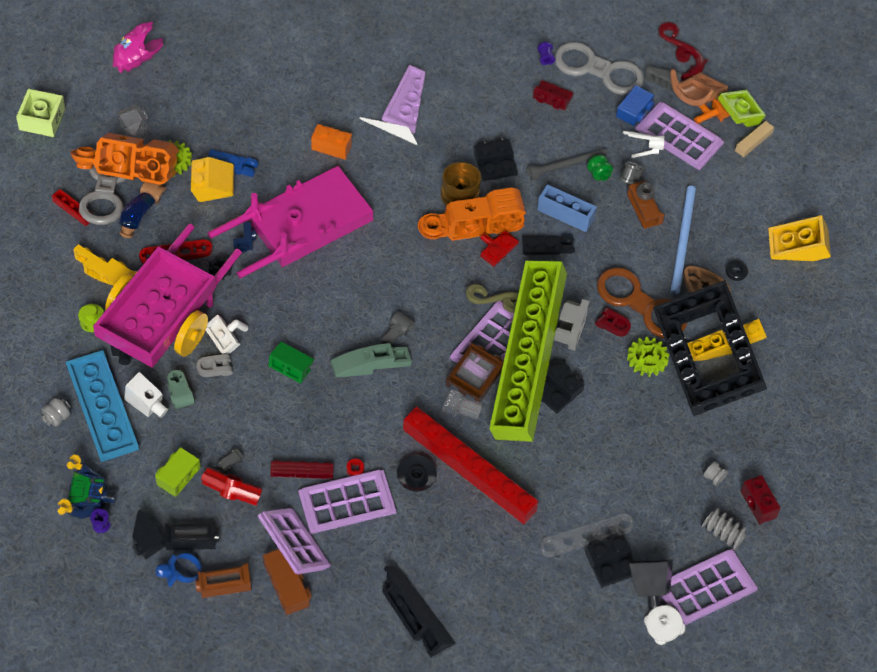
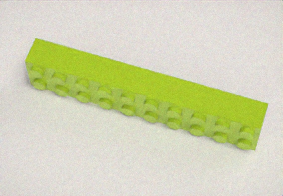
(528, 351)

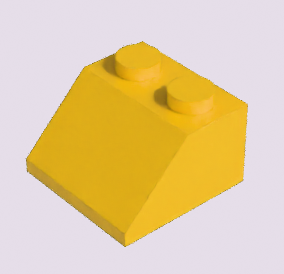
(211, 179)

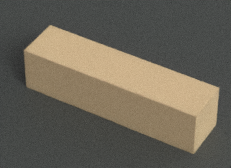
(754, 139)

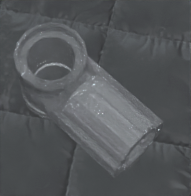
(458, 404)

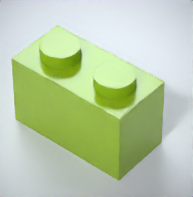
(177, 471)

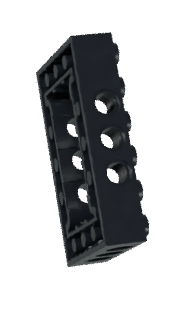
(694, 306)

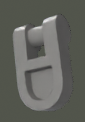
(207, 366)

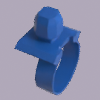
(168, 570)

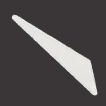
(398, 130)

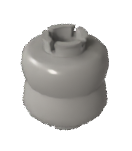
(55, 412)

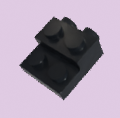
(495, 159)
(561, 386)
(610, 559)

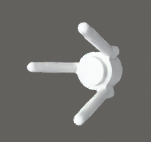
(655, 143)

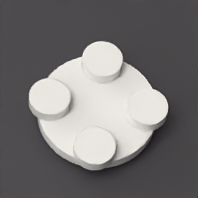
(664, 624)

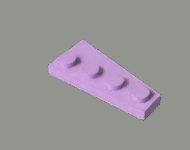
(406, 100)

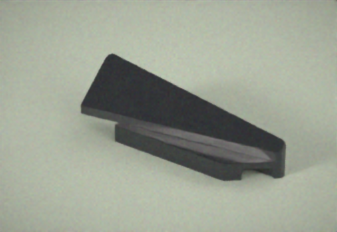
(415, 613)

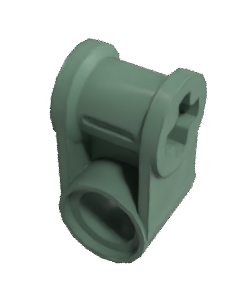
(180, 392)

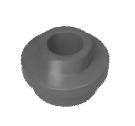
(645, 187)

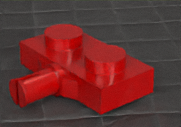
(498, 247)

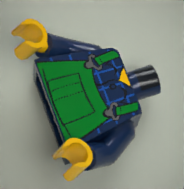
(86, 491)

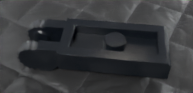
(547, 245)

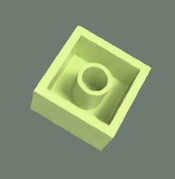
(40, 112)

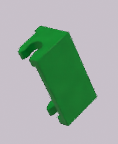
(290, 362)

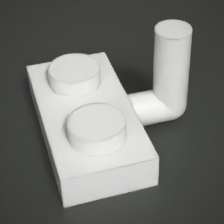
(222, 334)

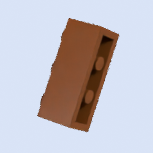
(286, 582)

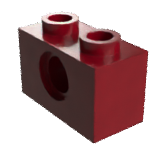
(760, 499)

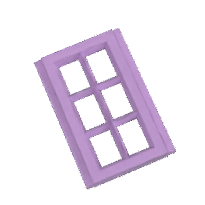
(288, 552)

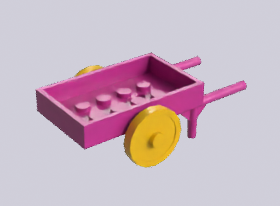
(160, 305)

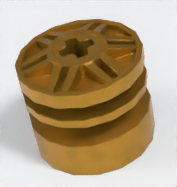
(460, 182)

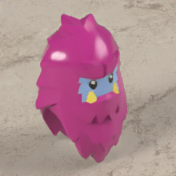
(132, 51)

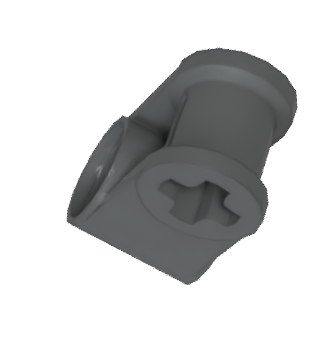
(631, 172)

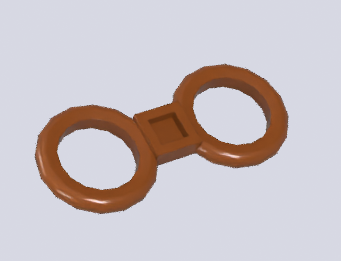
(637, 300)

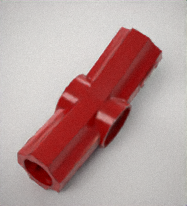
(231, 486)

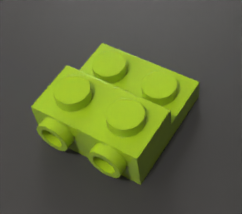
(742, 107)

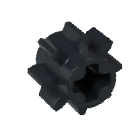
(216, 265)

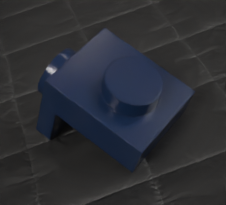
(245, 244)

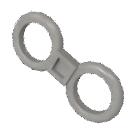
(598, 67)
(104, 189)

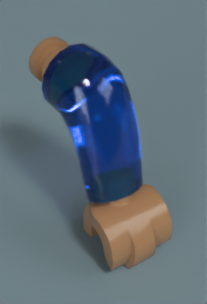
(137, 207)

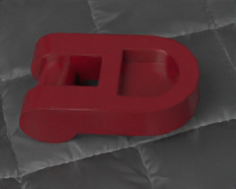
(620, 325)

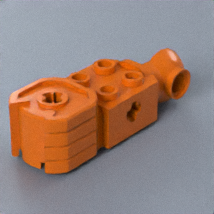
(129, 158)
(473, 217)

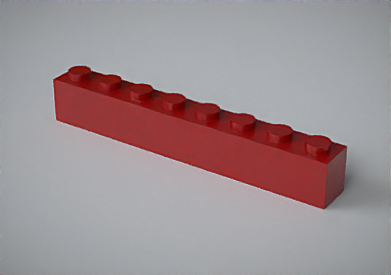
(470, 465)

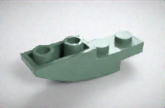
(367, 359)

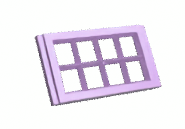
(706, 153)
(498, 307)
(310, 510)
(739, 572)

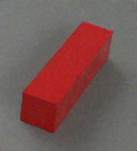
(69, 205)

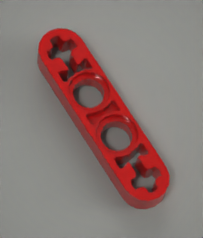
(185, 245)

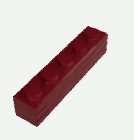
(302, 469)

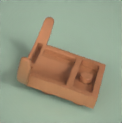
(697, 89)

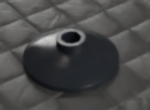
(416, 465)

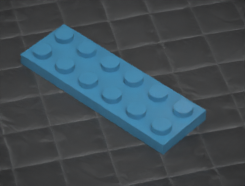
(102, 406)

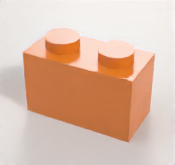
(331, 141)

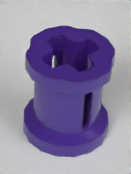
(545, 50)
(96, 524)

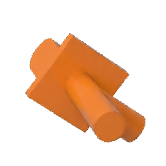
(716, 110)

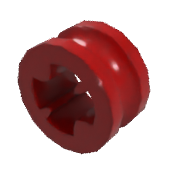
(355, 462)

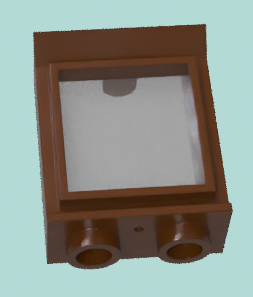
(475, 372)

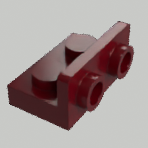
(552, 95)

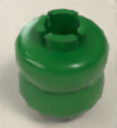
(600, 167)

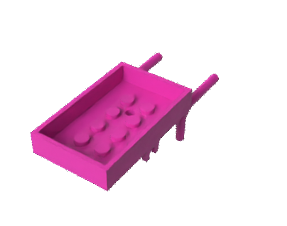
(303, 218)

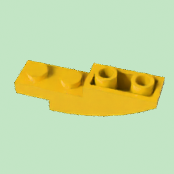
(99, 268)
(717, 343)

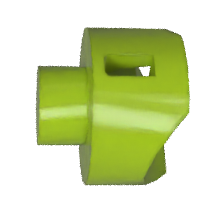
(89, 315)

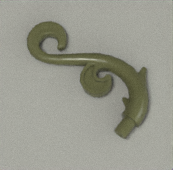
(506, 297)

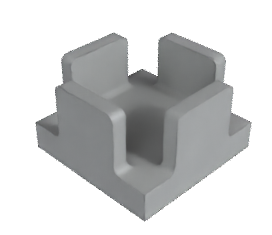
(575, 314)

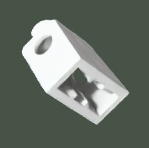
(144, 396)

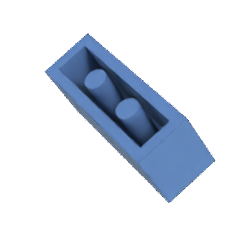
(566, 208)

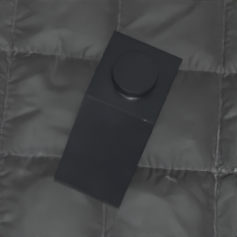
(146, 537)

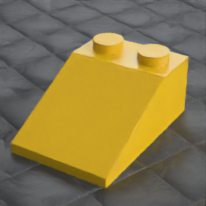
(800, 240)

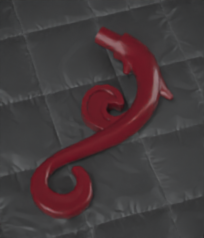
(683, 48)

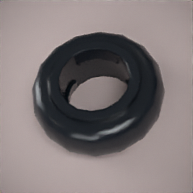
(736, 276)

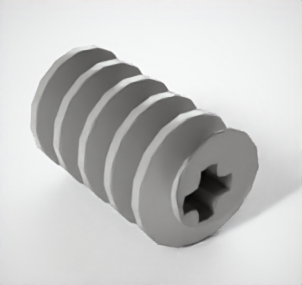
(725, 528)

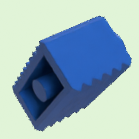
(635, 105)

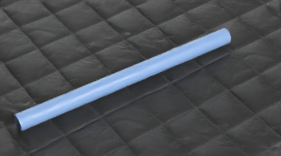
(683, 240)

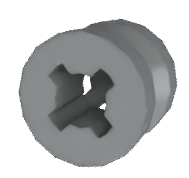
(715, 473)

